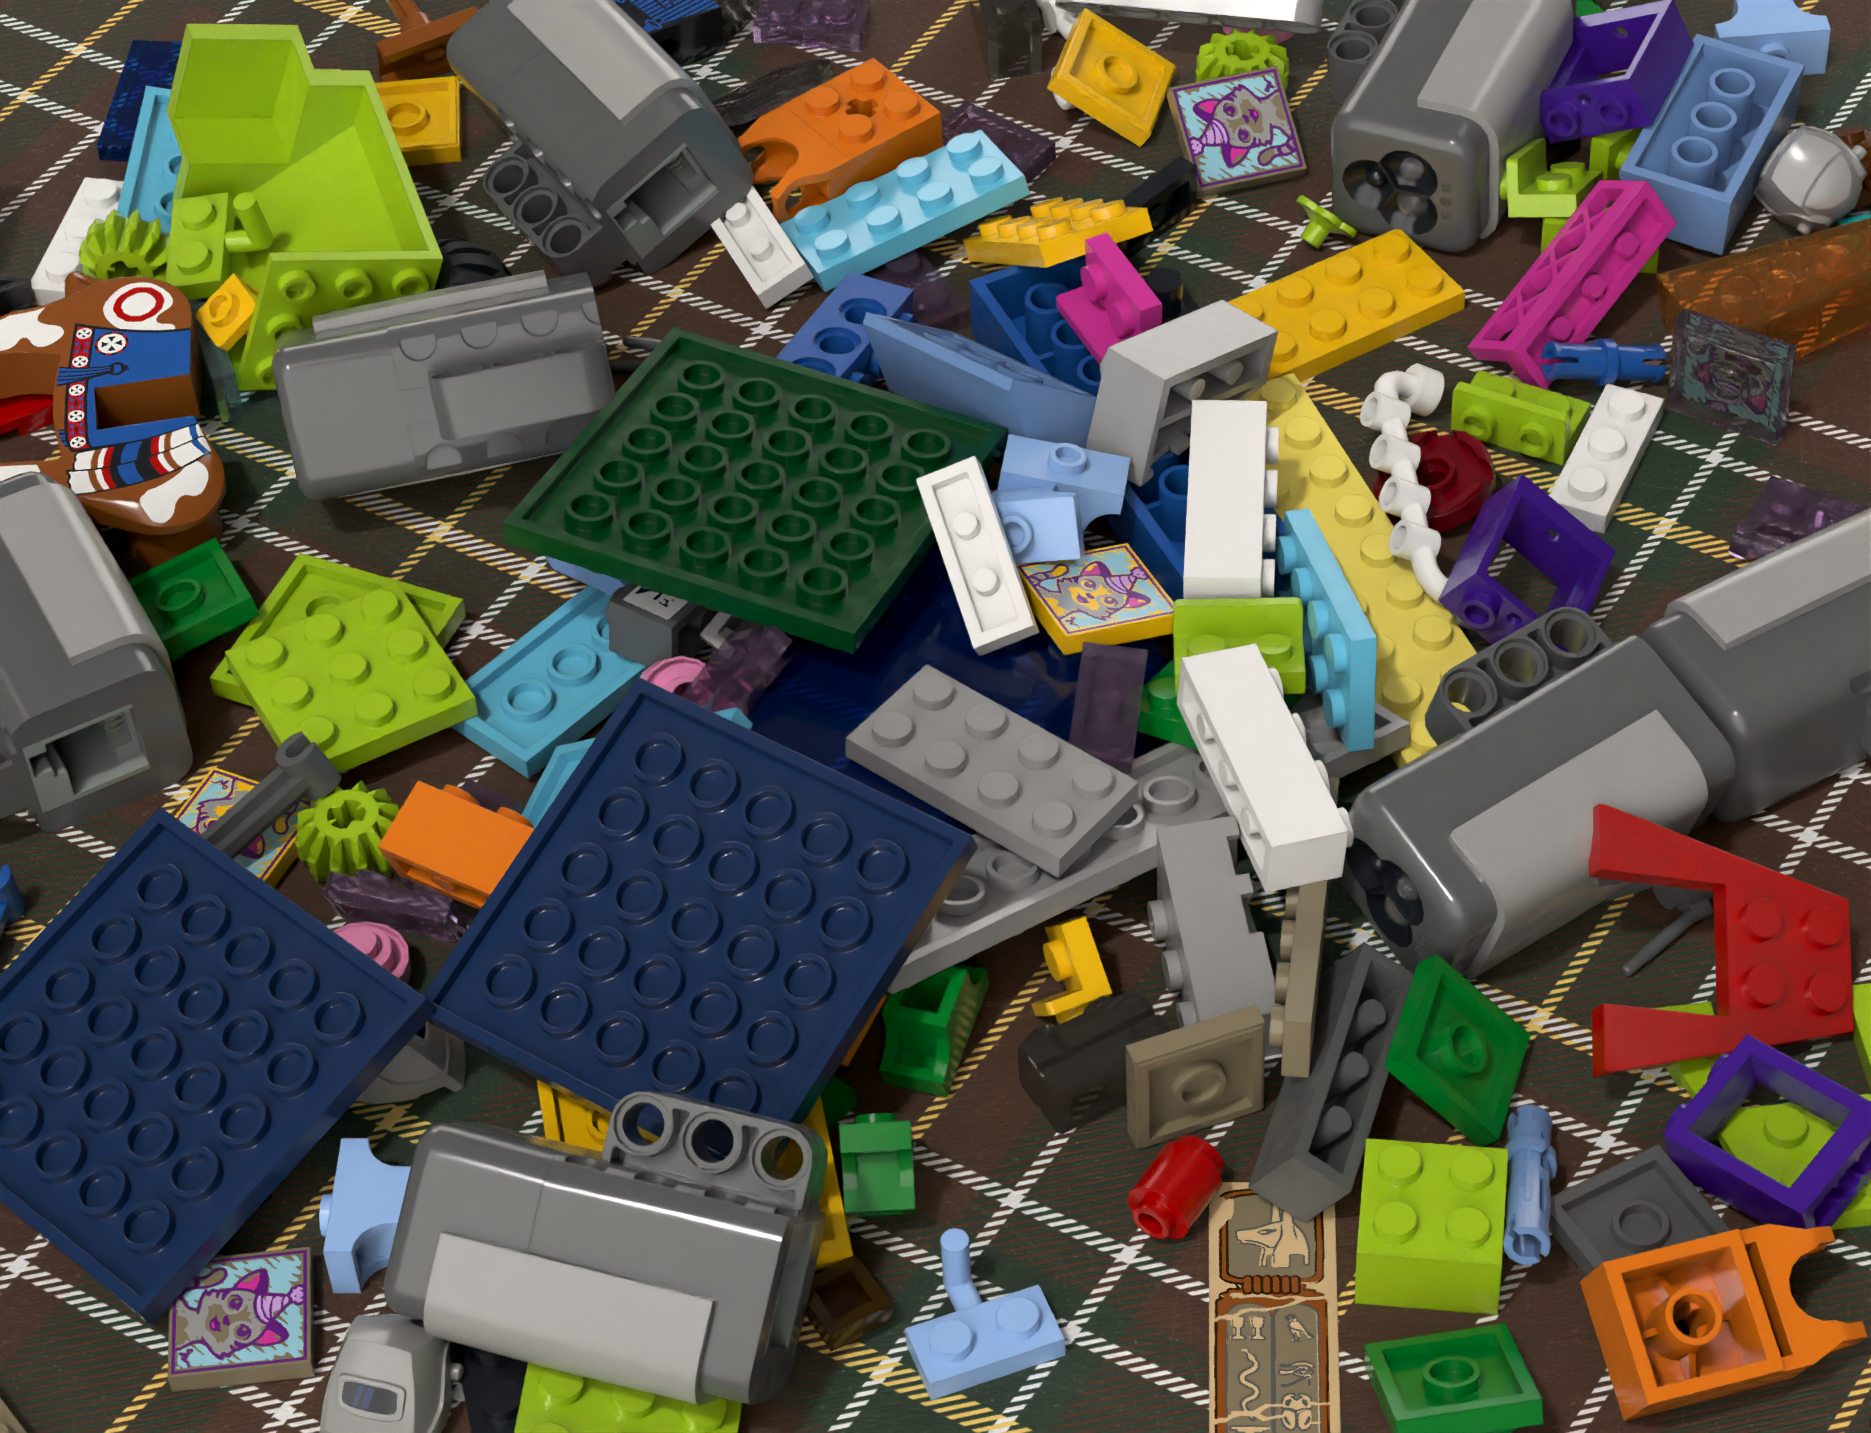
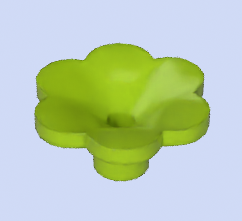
(1321, 223)

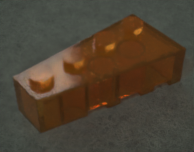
(1789, 290)

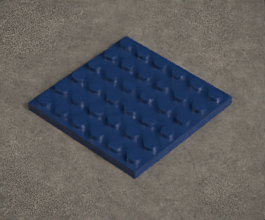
(697, 921)
(178, 1059)

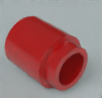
(1176, 1187)

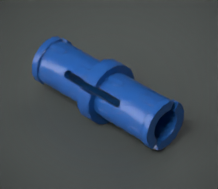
(1603, 362)

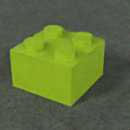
(1431, 1226)

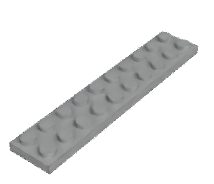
(1007, 894)

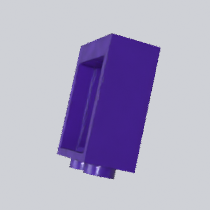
(1652, 53)
(1522, 518)
(1825, 1184)

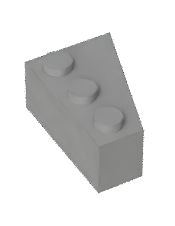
(1154, 377)
(1208, 925)

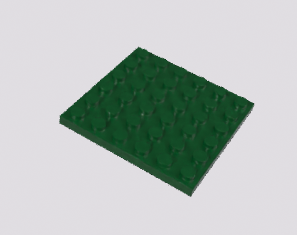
(752, 489)

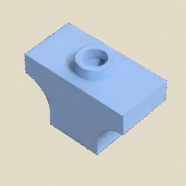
(1780, 31)
(1095, 475)
(1041, 523)
(360, 1215)

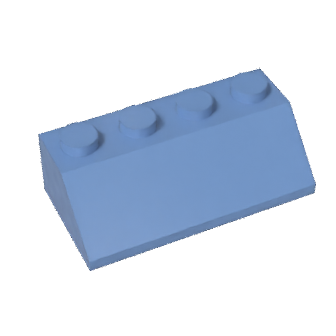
(1715, 138)
(978, 381)

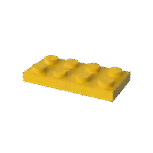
(1054, 232)
(1352, 304)

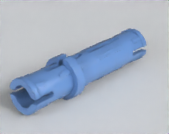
(1528, 1191)

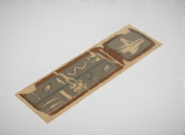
(1271, 1317)

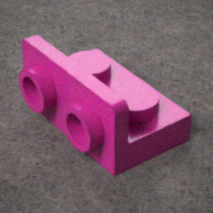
(1111, 302)

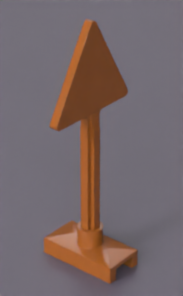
(420, 46)

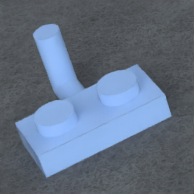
(980, 1337)

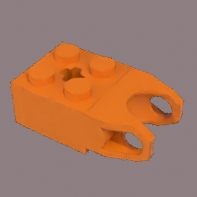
(840, 136)
(1737, 1313)

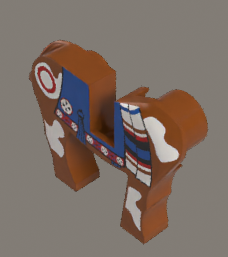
(123, 409)

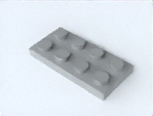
(992, 770)

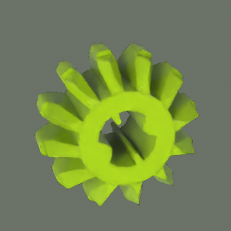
(1241, 54)
(125, 248)
(345, 831)

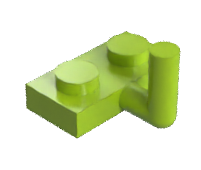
(205, 240)

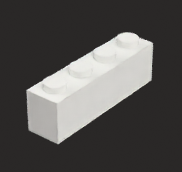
(1228, 501)
(1263, 767)

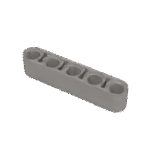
(1269, 15)

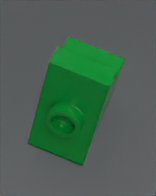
(931, 1028)
(878, 1166)

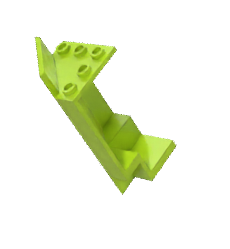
(321, 169)

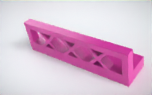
(1578, 283)

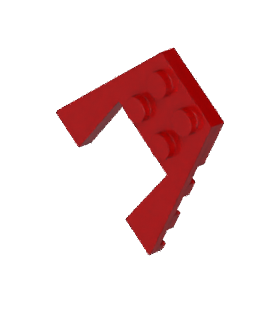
(1776, 952)

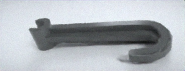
(300, 774)

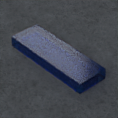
(146, 65)

